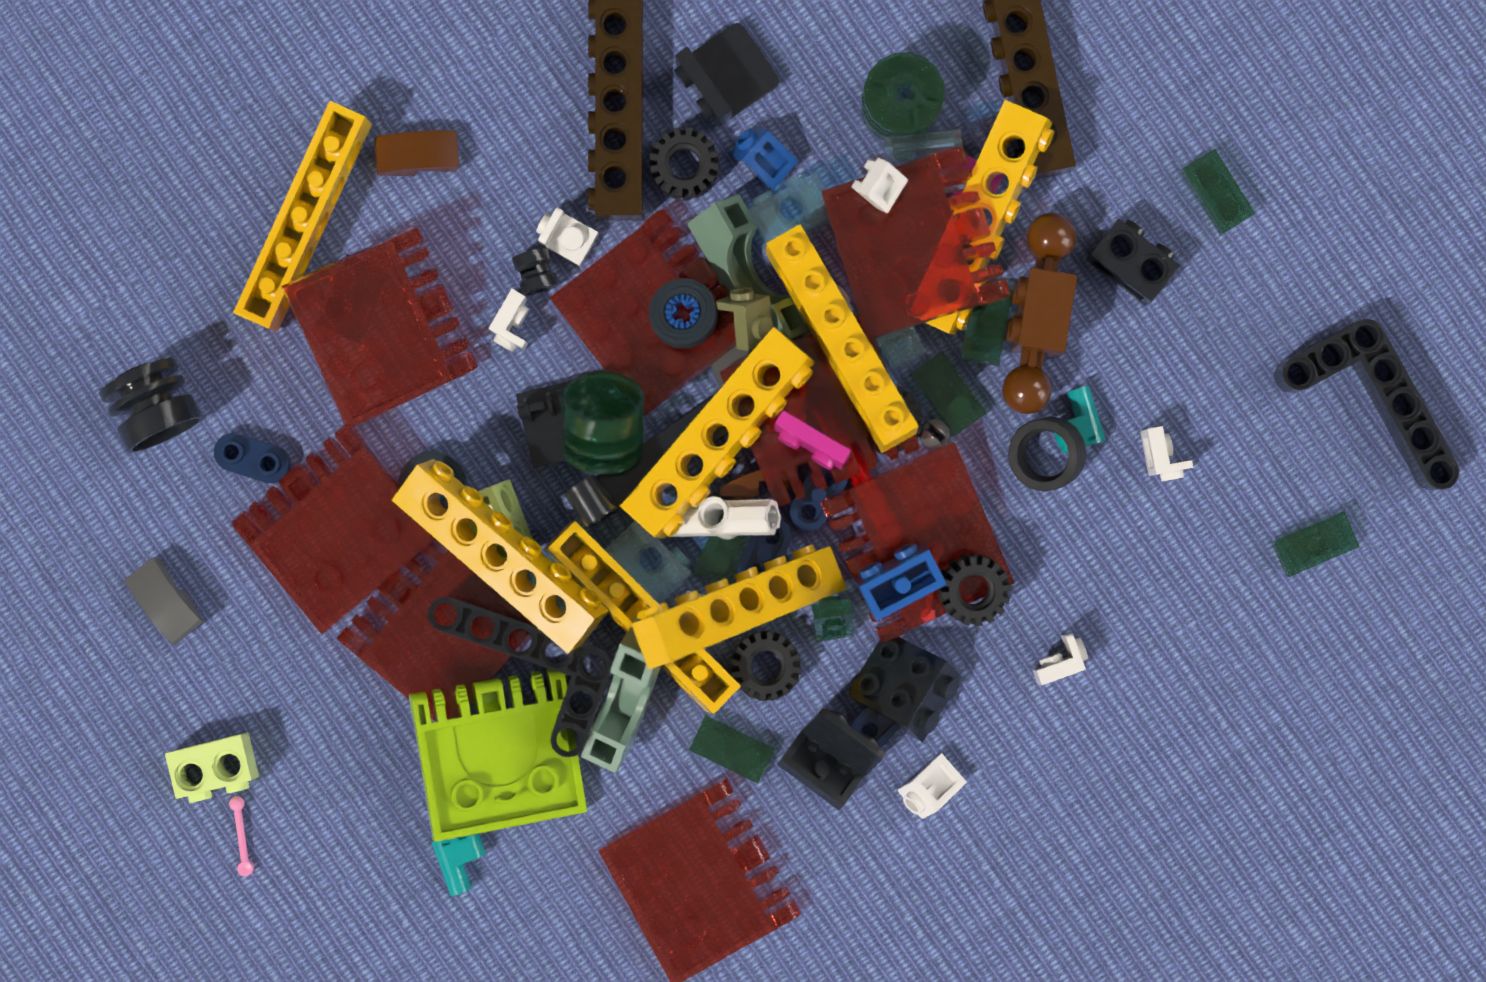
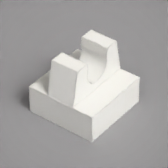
(881, 184)

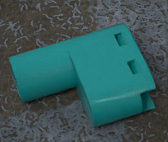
(1085, 419)
(451, 859)

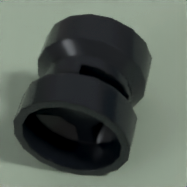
(535, 271)

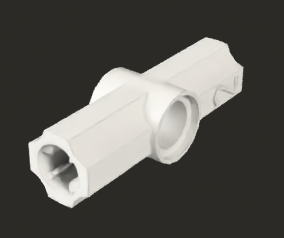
(739, 518)

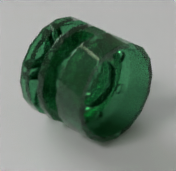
(879, 101)
(603, 422)

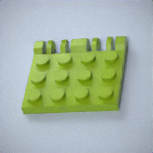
(496, 763)

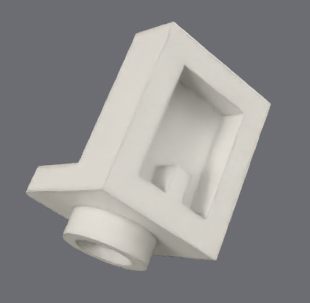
(566, 236)
(510, 314)
(1157, 451)
(1056, 667)
(931, 787)

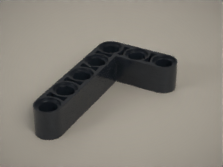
(1381, 394)
(602, 495)
(534, 654)

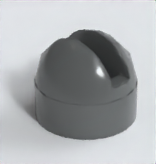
(928, 439)

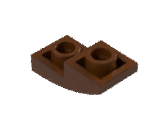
(416, 151)
(748, 486)

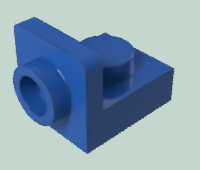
(764, 155)

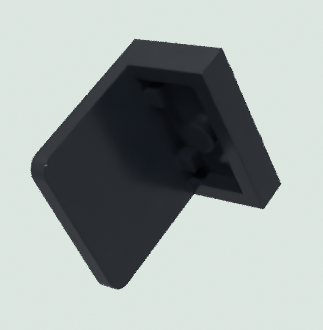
(726, 74)
(906, 685)
(831, 757)

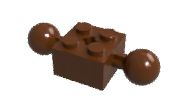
(1042, 313)

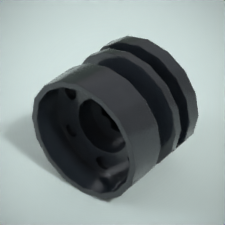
(148, 399)

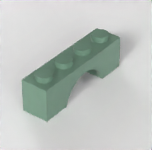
(726, 239)
(623, 708)

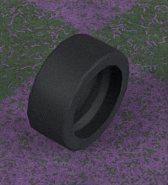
(1018, 457)

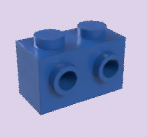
(899, 581)

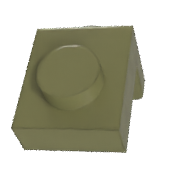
(751, 316)

